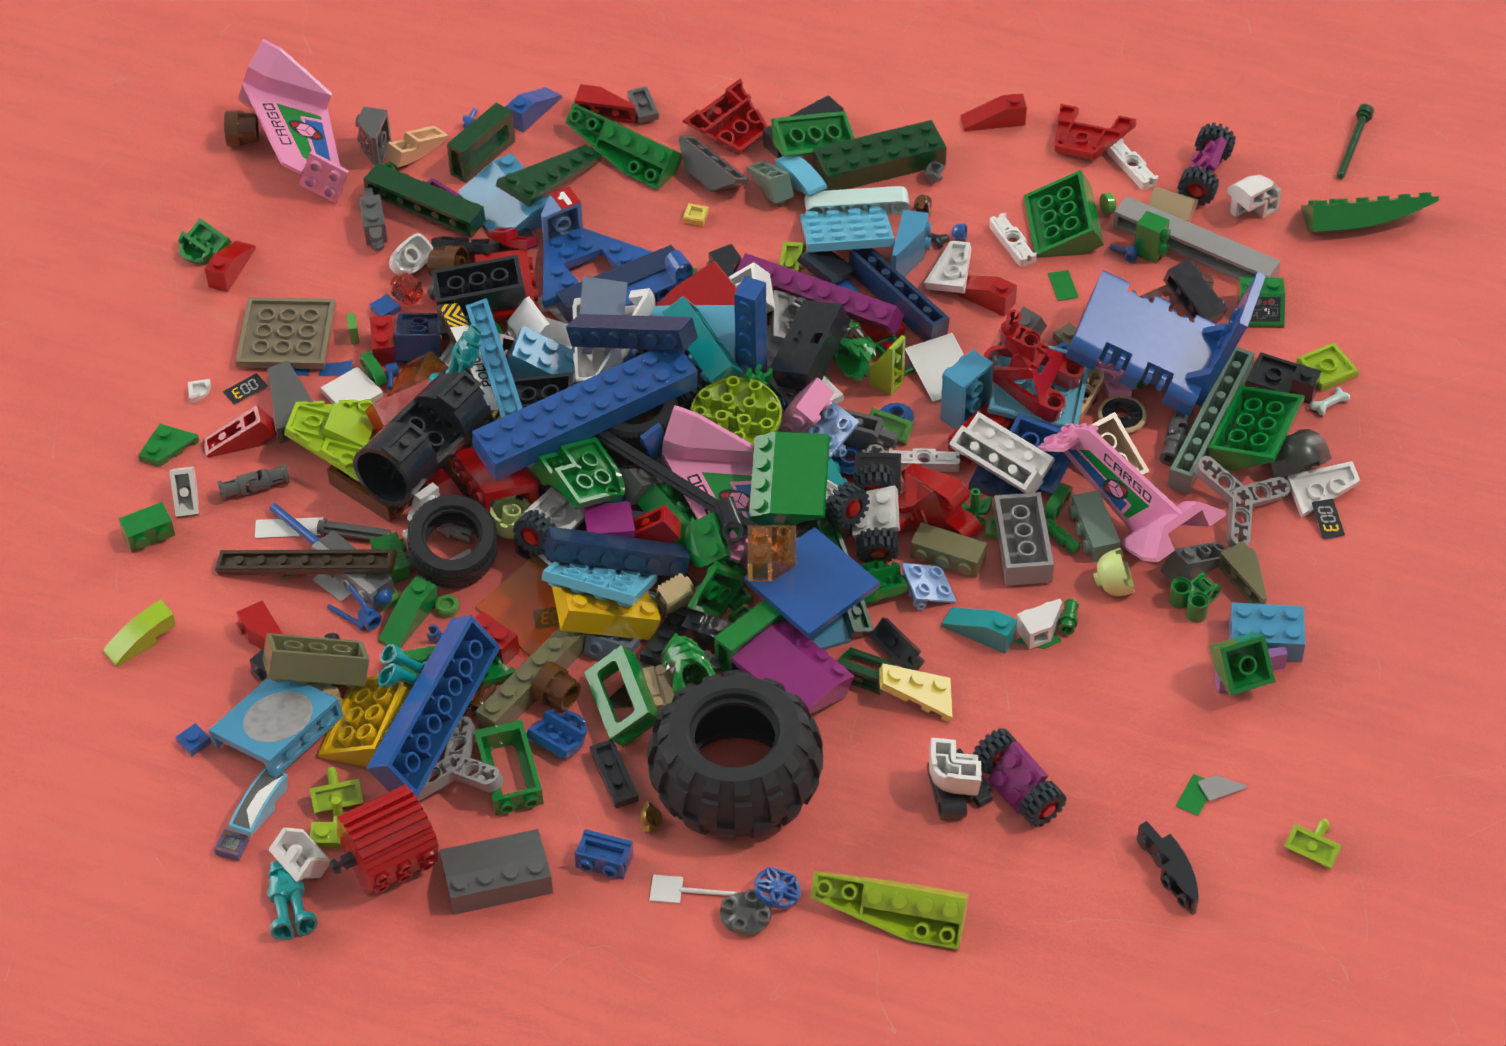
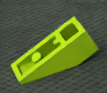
(888, 370)

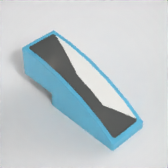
(258, 802)

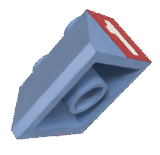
(561, 214)

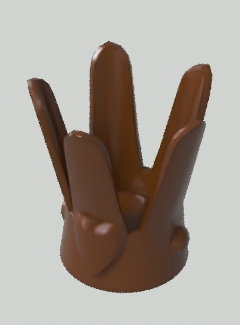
(922, 204)
(481, 697)

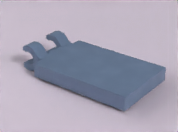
(603, 298)

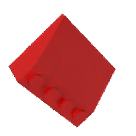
(705, 287)

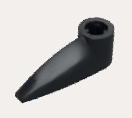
(948, 805)

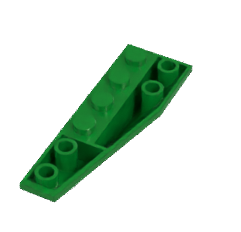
(625, 148)
(1343, 215)
(663, 494)

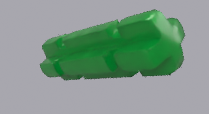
(1062, 536)

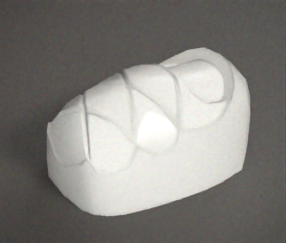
(410, 255)

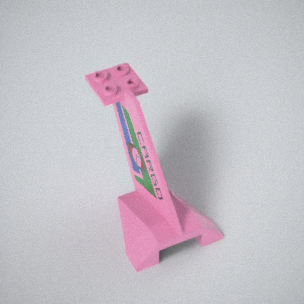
(295, 118)
(713, 462)
(1129, 493)

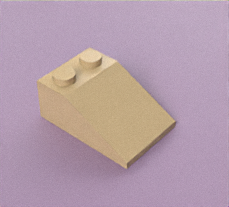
(1114, 433)

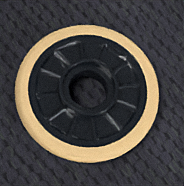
(1136, 411)

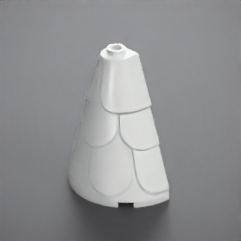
(596, 363)

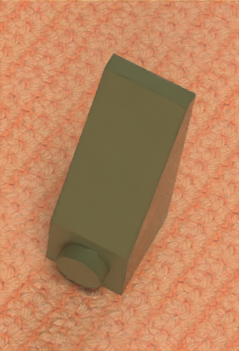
(1243, 570)

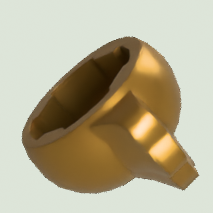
(650, 818)

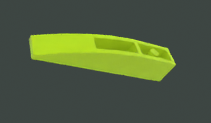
(899, 908)

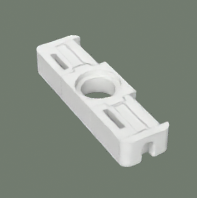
(1139, 174)
(1018, 250)
(939, 460)

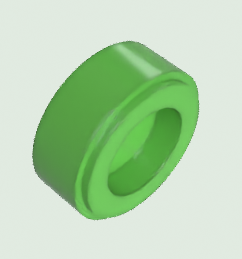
(1107, 203)
(447, 606)

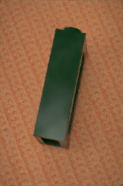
(481, 142)

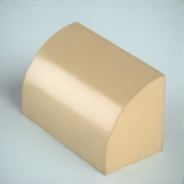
(1173, 203)

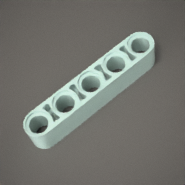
(893, 199)

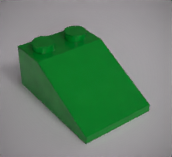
(717, 590)

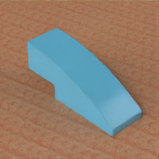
(801, 174)

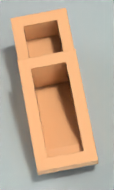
(414, 145)

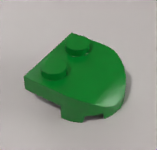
(201, 243)
(706, 541)
(890, 578)

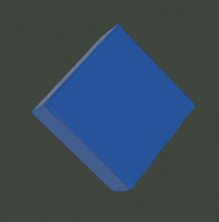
(385, 306)

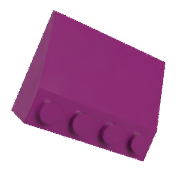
(797, 663)

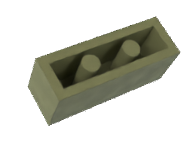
(948, 550)

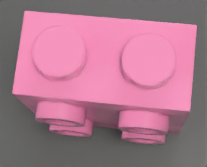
(806, 406)

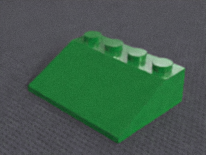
(1064, 217)
(1254, 427)
(789, 478)

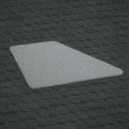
(1217, 787)

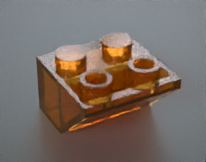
(770, 551)

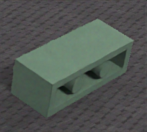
(1093, 524)

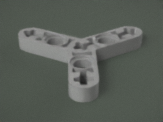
(1246, 492)
(464, 764)

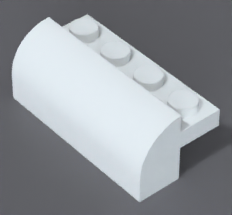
(1002, 453)

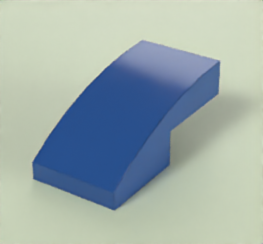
(653, 441)

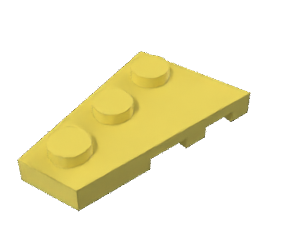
(925, 689)

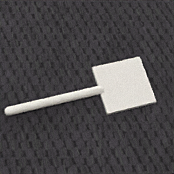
(669, 889)

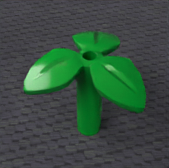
(978, 506)

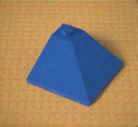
(1035, 433)

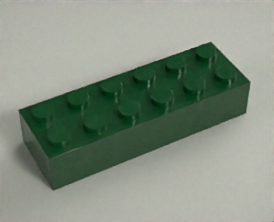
(879, 156)

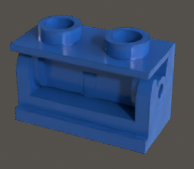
(604, 854)

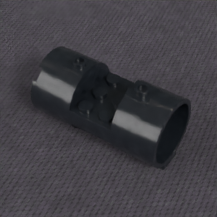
(422, 438)

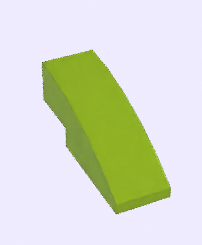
(140, 633)

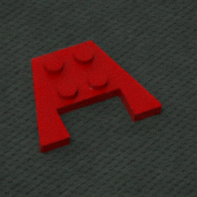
(1086, 139)

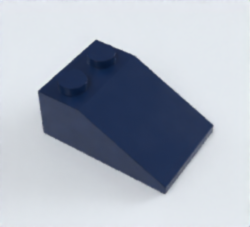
(417, 335)

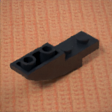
(1176, 871)

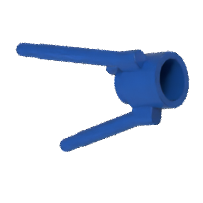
(367, 616)

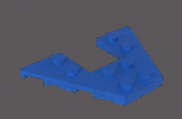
(576, 248)

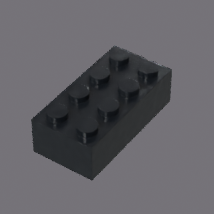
(494, 279)

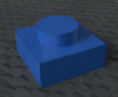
(193, 739)

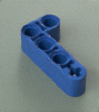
(676, 271)

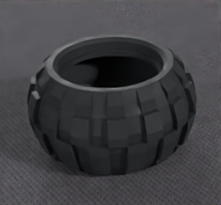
(735, 798)

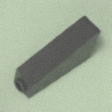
(285, 392)

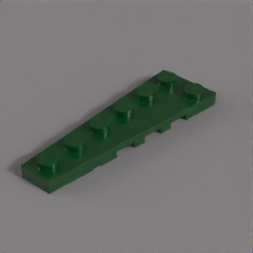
(543, 178)

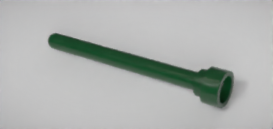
(1364, 114)

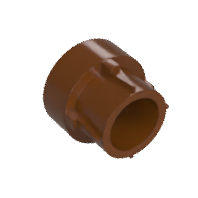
(240, 127)
(447, 257)
(555, 687)

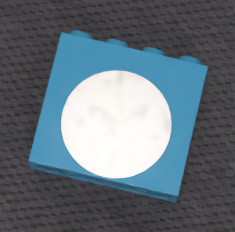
(277, 722)

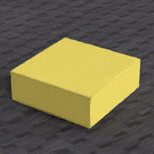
(695, 215)

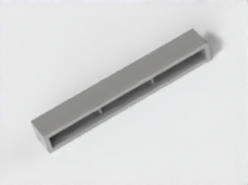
(1200, 244)

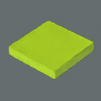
(1333, 363)
(347, 426)

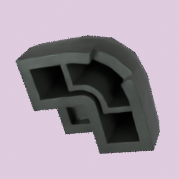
(1300, 452)

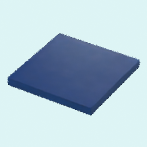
(818, 587)

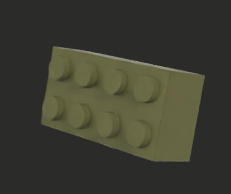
(315, 660)

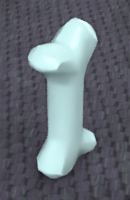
(1321, 406)

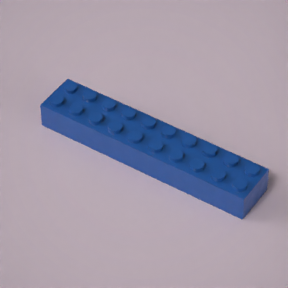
(583, 410)

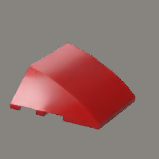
(730, 119)

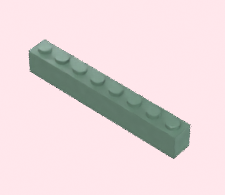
(1211, 414)

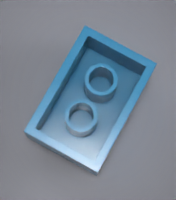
(538, 355)
(965, 388)
(1279, 623)

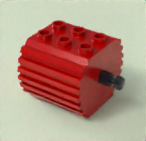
(386, 840)

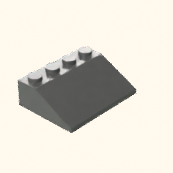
(496, 871)

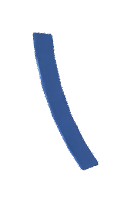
(331, 369)

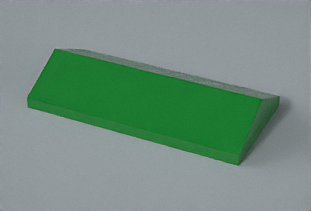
(802, 133)

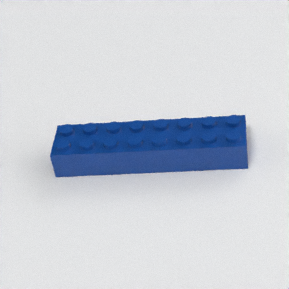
(434, 706)

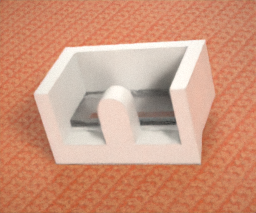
(299, 854)

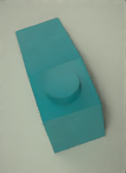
(983, 626)

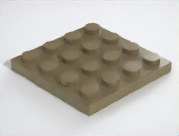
(285, 331)

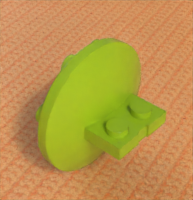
(740, 407)

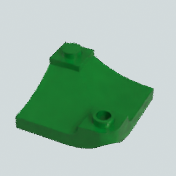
(582, 473)

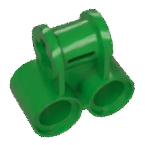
(1194, 595)

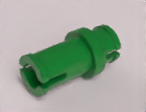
(1068, 620)

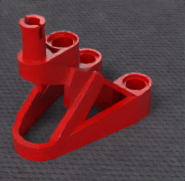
(1026, 355)
(936, 508)

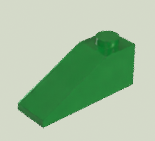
(409, 612)

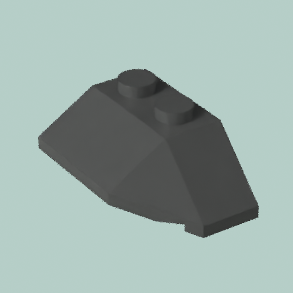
(708, 166)

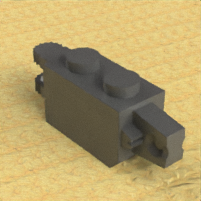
(373, 220)
(870, 432)

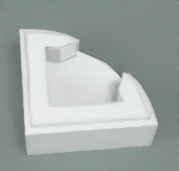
(198, 390)

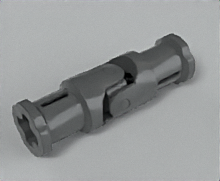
(1175, 437)
(257, 480)

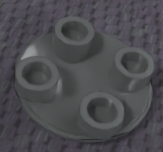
(745, 913)

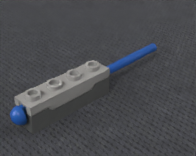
(373, 588)

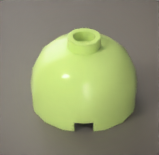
(506, 513)
(1114, 574)

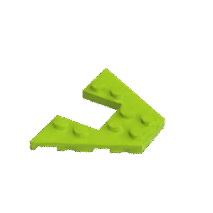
(306, 429)

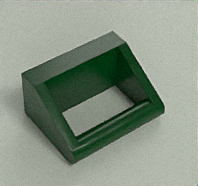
(863, 676)

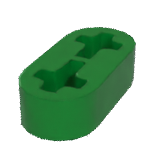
(372, 368)
(1058, 501)

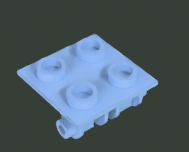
(838, 425)
(927, 584)

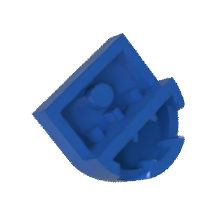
(559, 733)

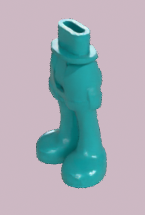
(464, 352)
(393, 657)
(280, 891)

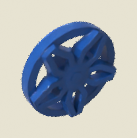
(777, 888)

